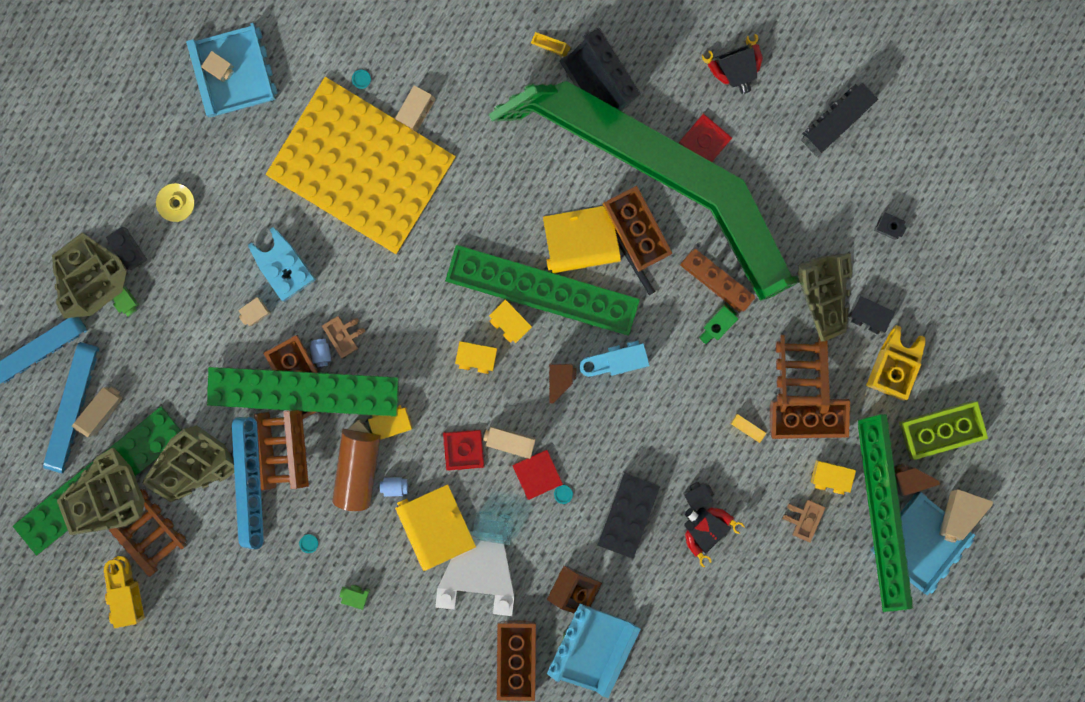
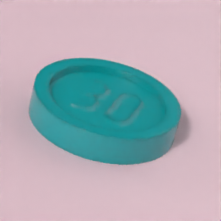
(361, 79)
(563, 494)
(308, 543)

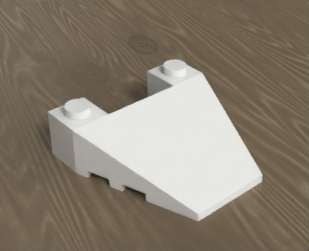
(479, 571)

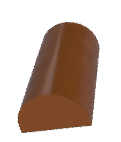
(637, 228)
(291, 357)
(808, 422)
(355, 470)
(516, 660)

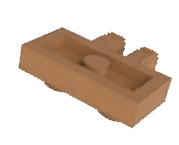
(340, 336)
(807, 521)

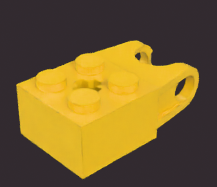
(901, 360)
(122, 594)

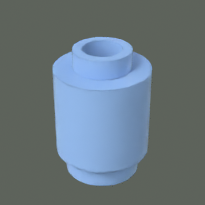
(320, 352)
(393, 486)

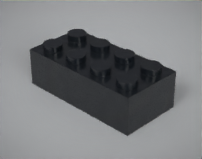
(842, 116)
(628, 515)

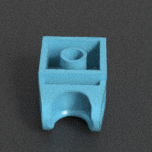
(277, 261)
(617, 360)

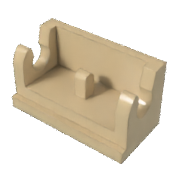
(415, 108)

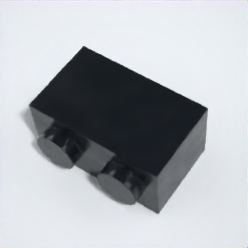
(126, 248)
(870, 314)

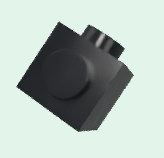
(890, 226)
(698, 495)

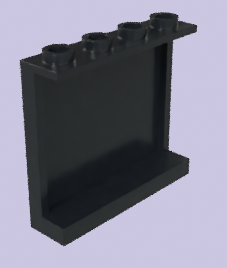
(600, 72)

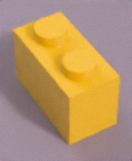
(509, 321)
(476, 356)
(391, 425)
(832, 476)

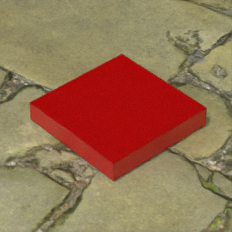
(705, 138)
(463, 450)
(537, 474)

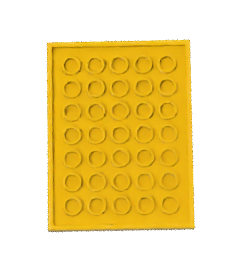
(360, 165)

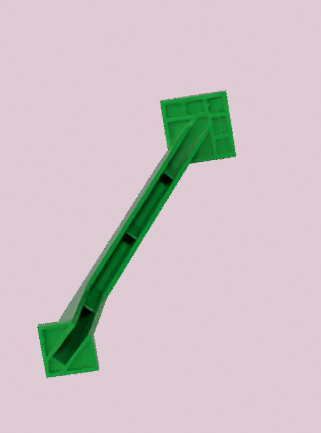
(669, 164)

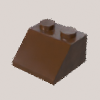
(560, 379)
(912, 480)
(573, 589)

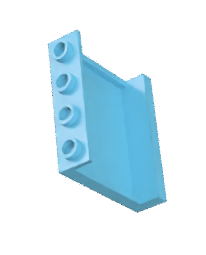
(251, 76)
(925, 549)
(594, 650)

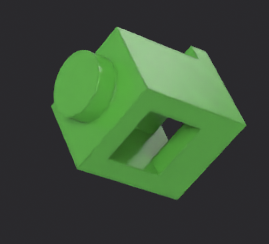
(125, 302)
(354, 596)

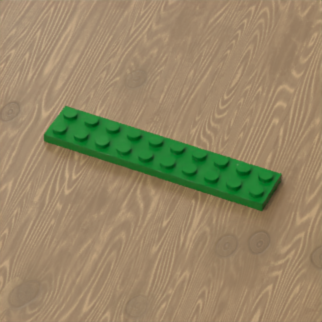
(542, 290)
(303, 391)
(139, 450)
(885, 514)

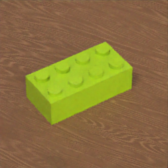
(943, 430)

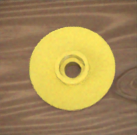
(165, 201)

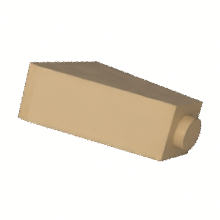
(98, 412)
(509, 442)
(962, 514)

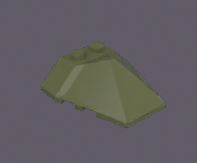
(86, 277)
(825, 291)
(189, 462)
(102, 497)

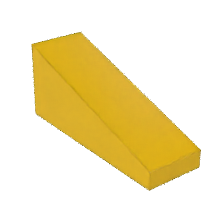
(550, 44)
(748, 428)

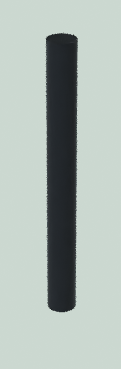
(641, 275)

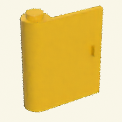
(580, 239)
(435, 527)

